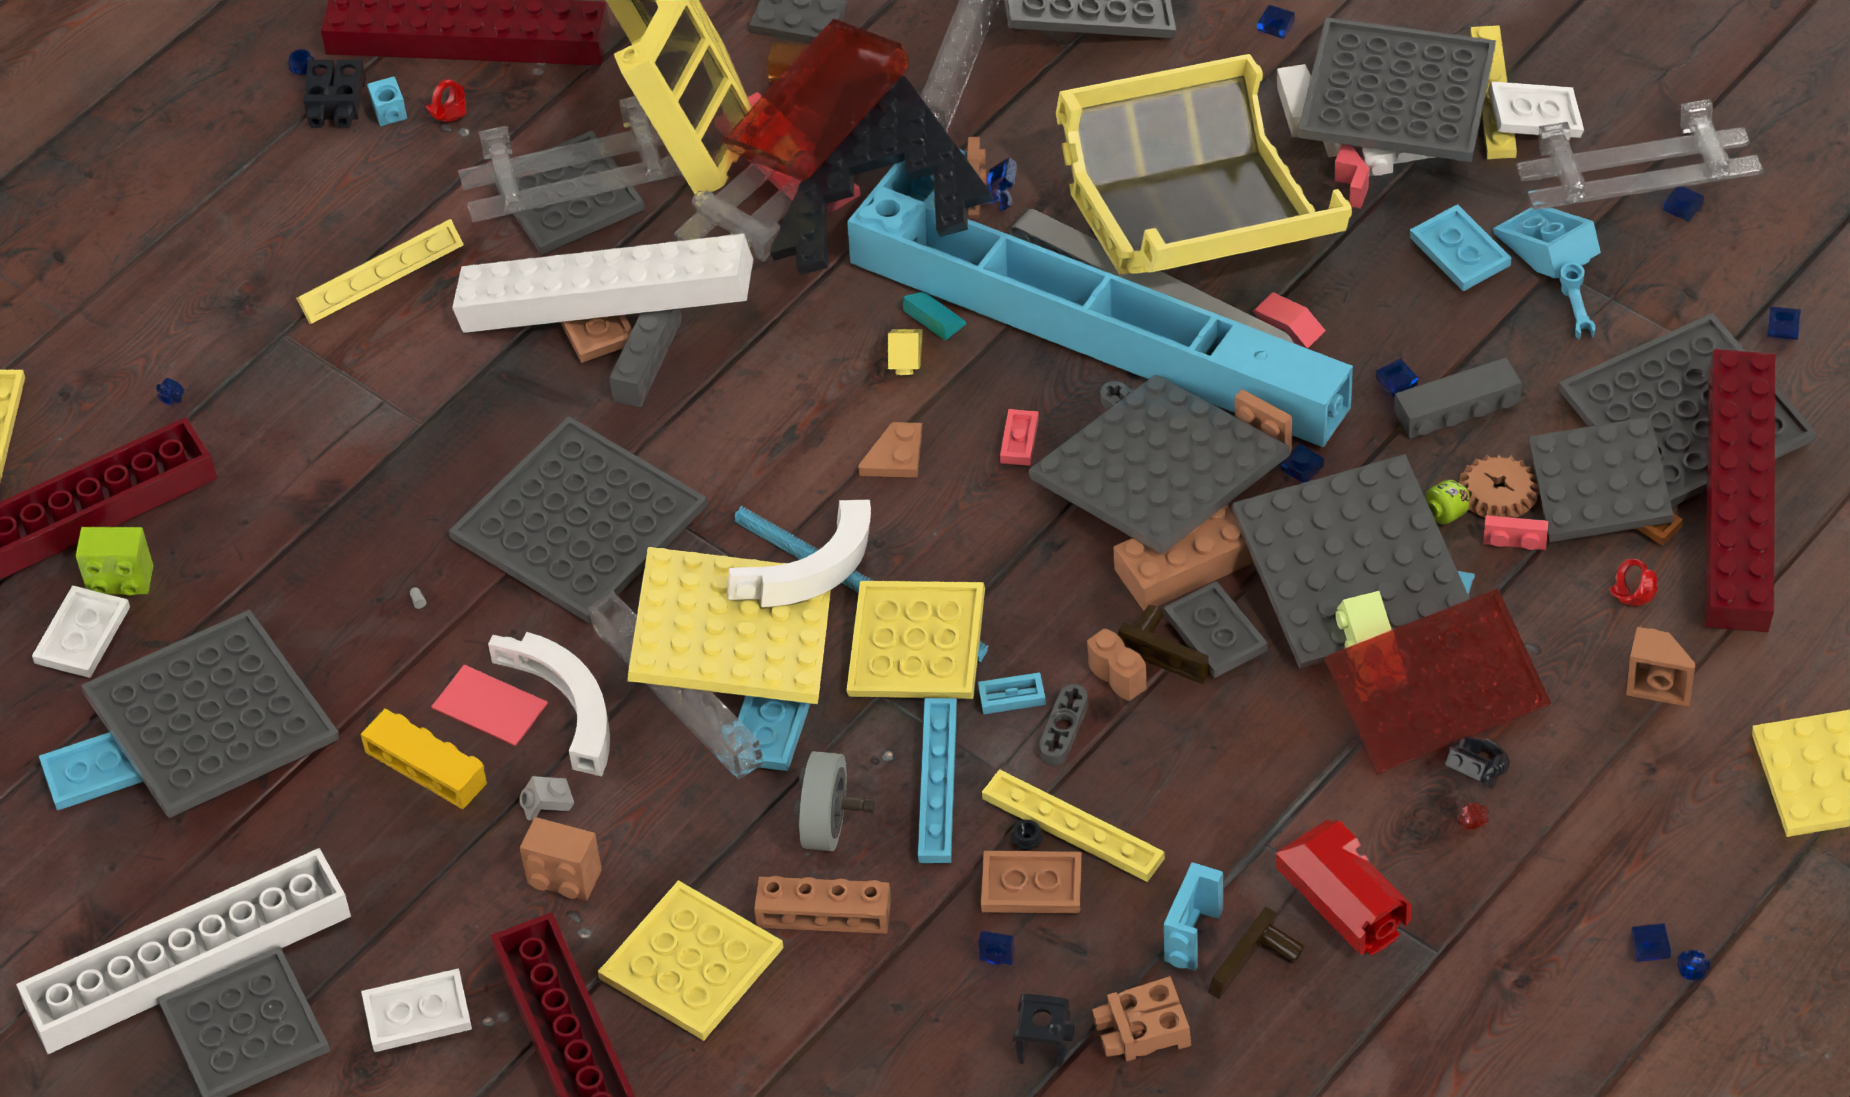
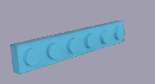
(937, 780)

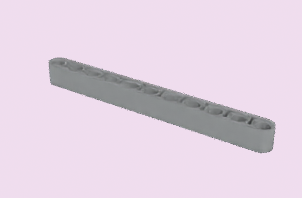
(1064, 240)

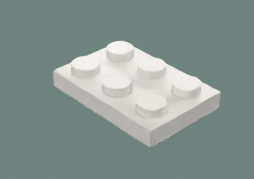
(1528, 106)
(81, 631)
(416, 1010)

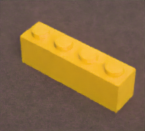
(424, 758)

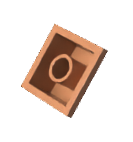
(1660, 668)

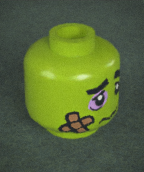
(1447, 501)

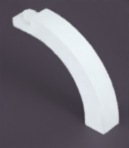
(812, 574)
(566, 672)

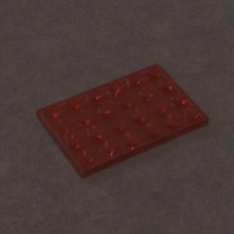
(1437, 681)

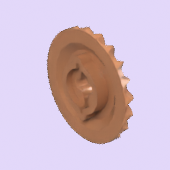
(1510, 501)

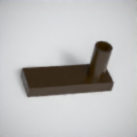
(1162, 651)
(1259, 932)

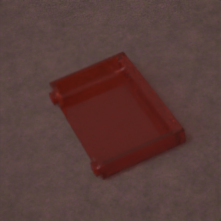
(818, 100)

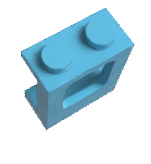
(1198, 895)

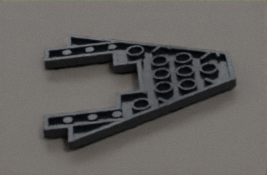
(890, 133)

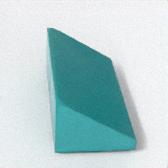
(932, 314)

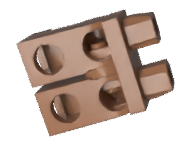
(1143, 1020)

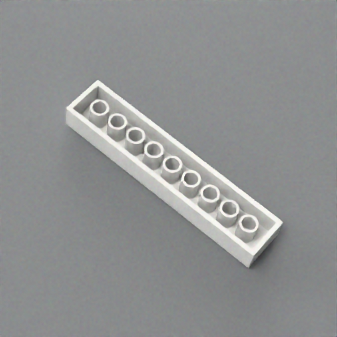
(603, 283)
(183, 949)

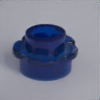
(299, 61)
(170, 391)
(1693, 964)

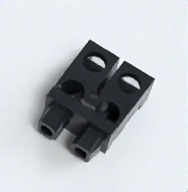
(333, 94)

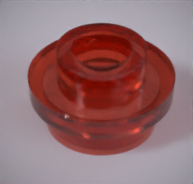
(1473, 816)

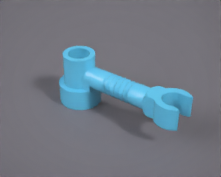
(1571, 279)

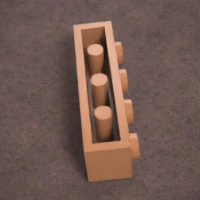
(823, 904)

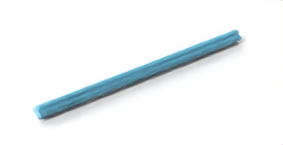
(800, 549)

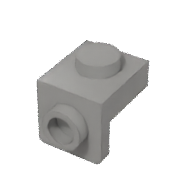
(545, 794)

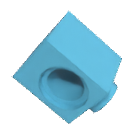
(387, 101)

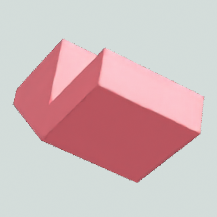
(1353, 171)
(1291, 317)

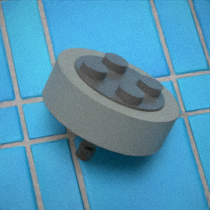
(824, 801)

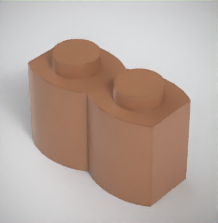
(1116, 664)

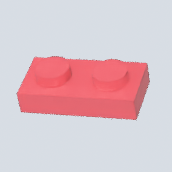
(1019, 437)
(1515, 532)

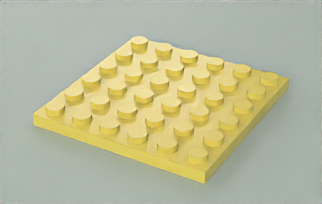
(703, 641)

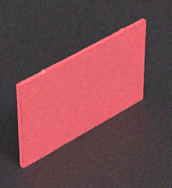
(489, 705)

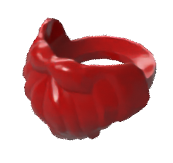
(453, 108)
(1646, 589)

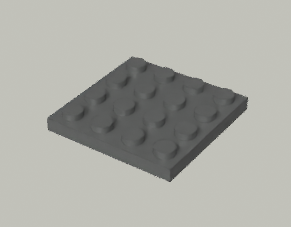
(573, 219)
(1600, 479)
(243, 1024)

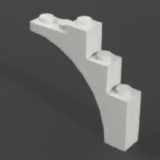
(1292, 90)

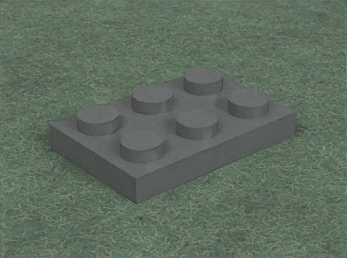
(795, 18)
(1215, 627)

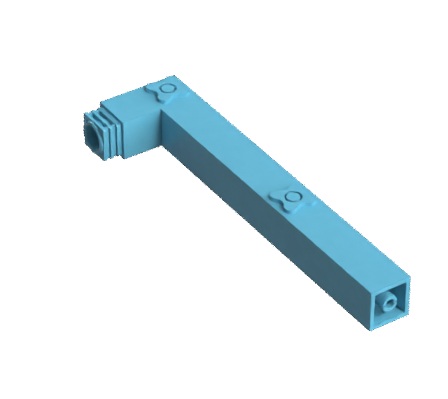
(1093, 309)

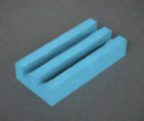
(1012, 697)

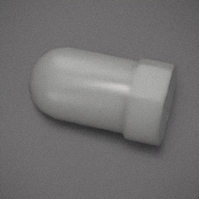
(417, 597)

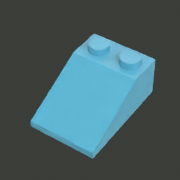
(1549, 239)

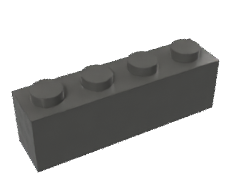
(643, 355)
(1457, 398)

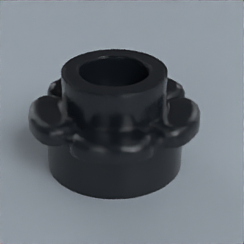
(1027, 828)

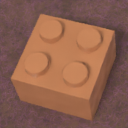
(560, 859)

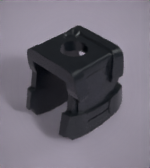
(1057, 1032)

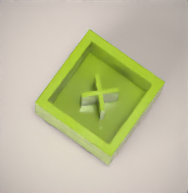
(114, 560)

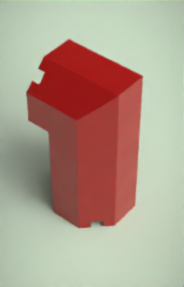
(1345, 886)

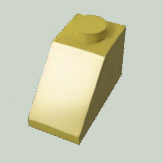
(904, 350)

